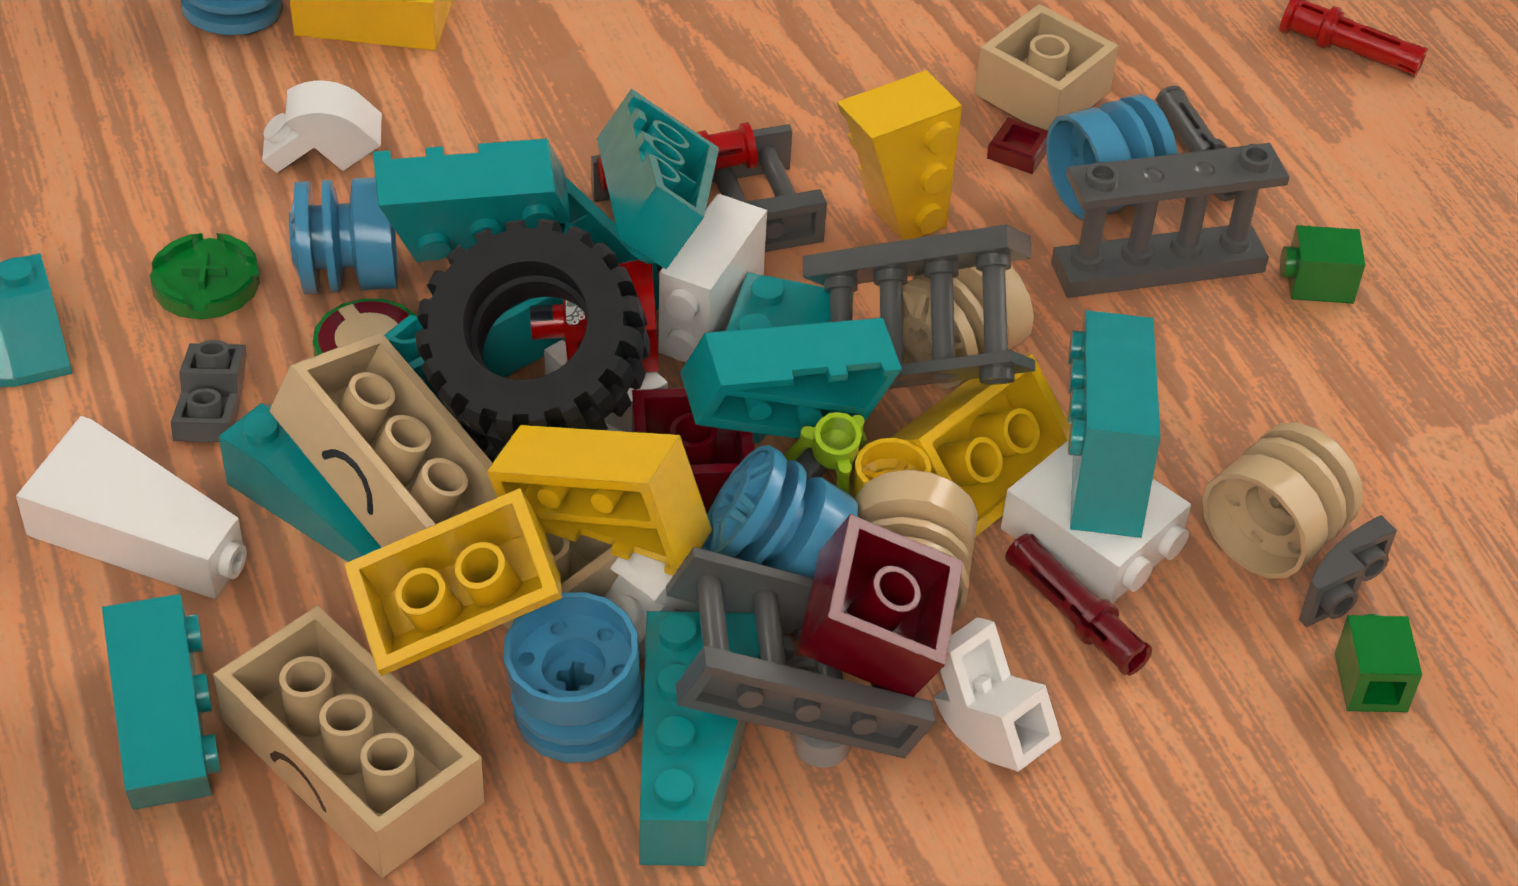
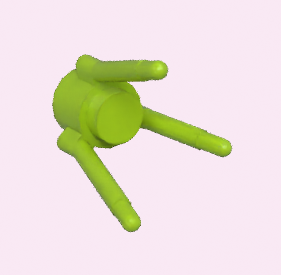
(833, 443)

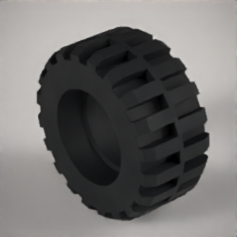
(514, 269)

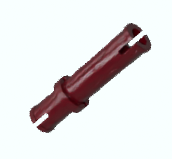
(1094, 619)

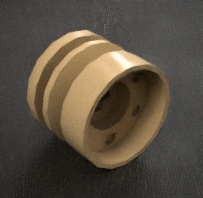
(967, 316)
(1282, 500)
(926, 511)

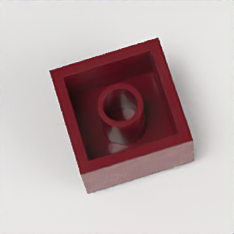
(710, 450)
(881, 607)

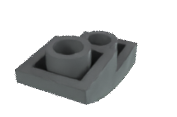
(209, 391)
(1338, 577)

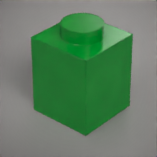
(1323, 264)
(1378, 663)

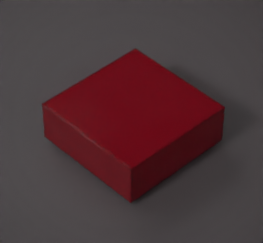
(1018, 145)

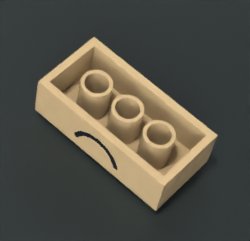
(382, 439)
(350, 740)

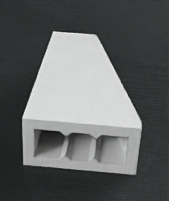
(130, 512)

